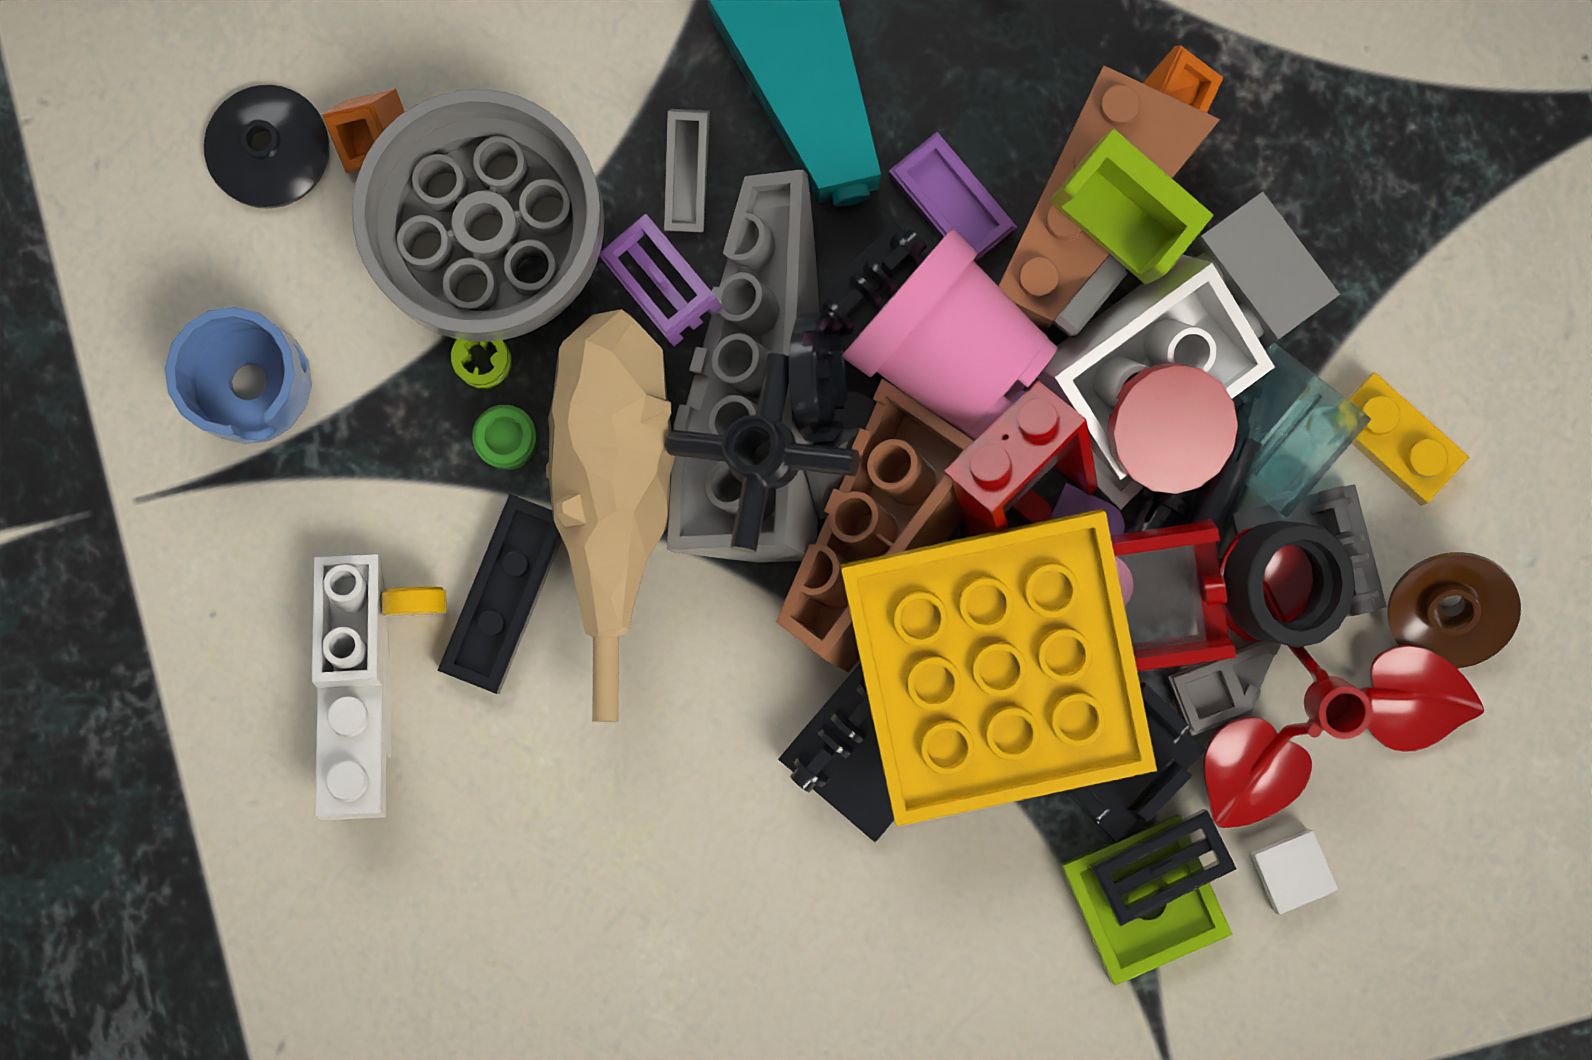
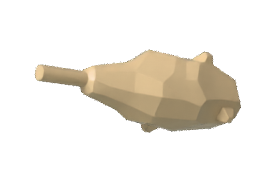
(609, 477)

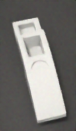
(352, 687)

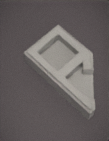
(1090, 297)

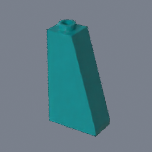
(808, 87)

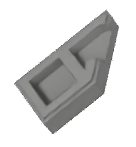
(1221, 689)

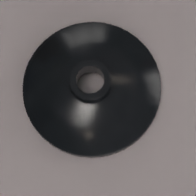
(286, 166)

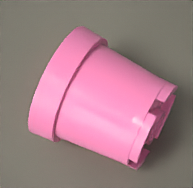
(953, 340)

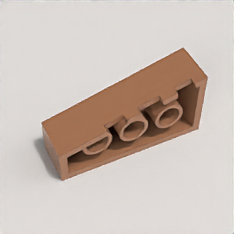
(1053, 252)
(889, 507)

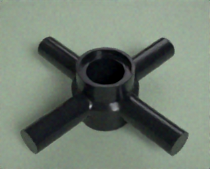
(779, 467)

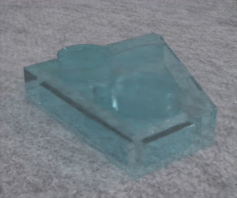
(1301, 430)

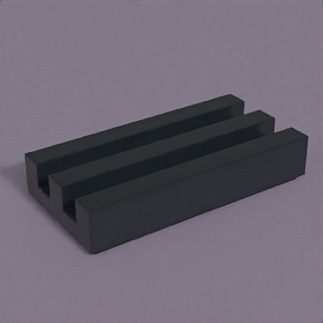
(1112, 890)

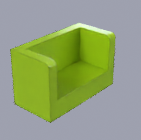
(1131, 207)

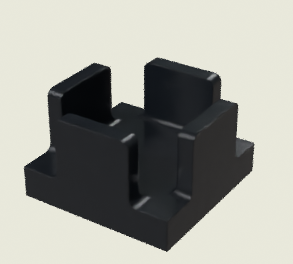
(1124, 801)

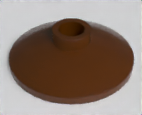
(1462, 632)

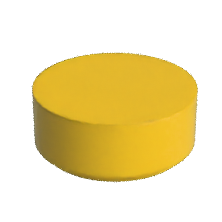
(414, 601)

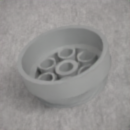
(461, 137)

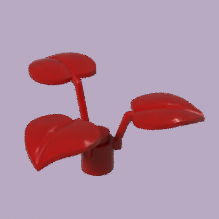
(1409, 707)

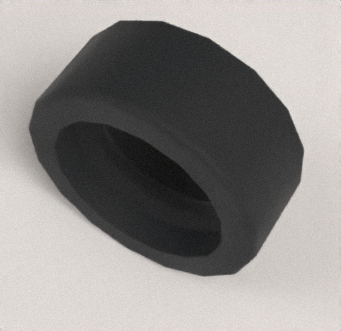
(1330, 593)

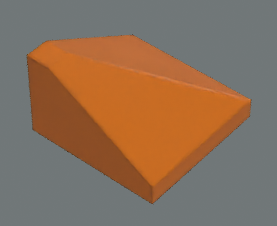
(1185, 79)

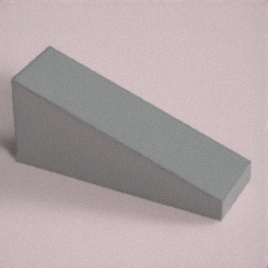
(686, 169)

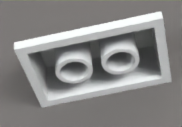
(1175, 319)

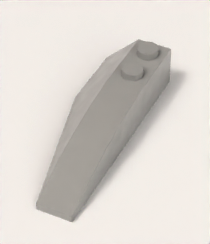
(762, 293)

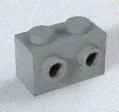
(1265, 269)

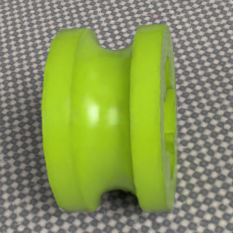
(500, 360)

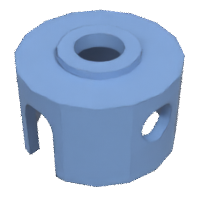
(211, 353)

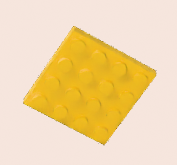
(999, 667)

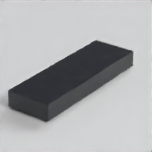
(502, 595)

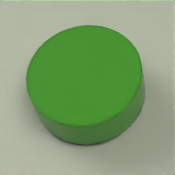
(505, 437)

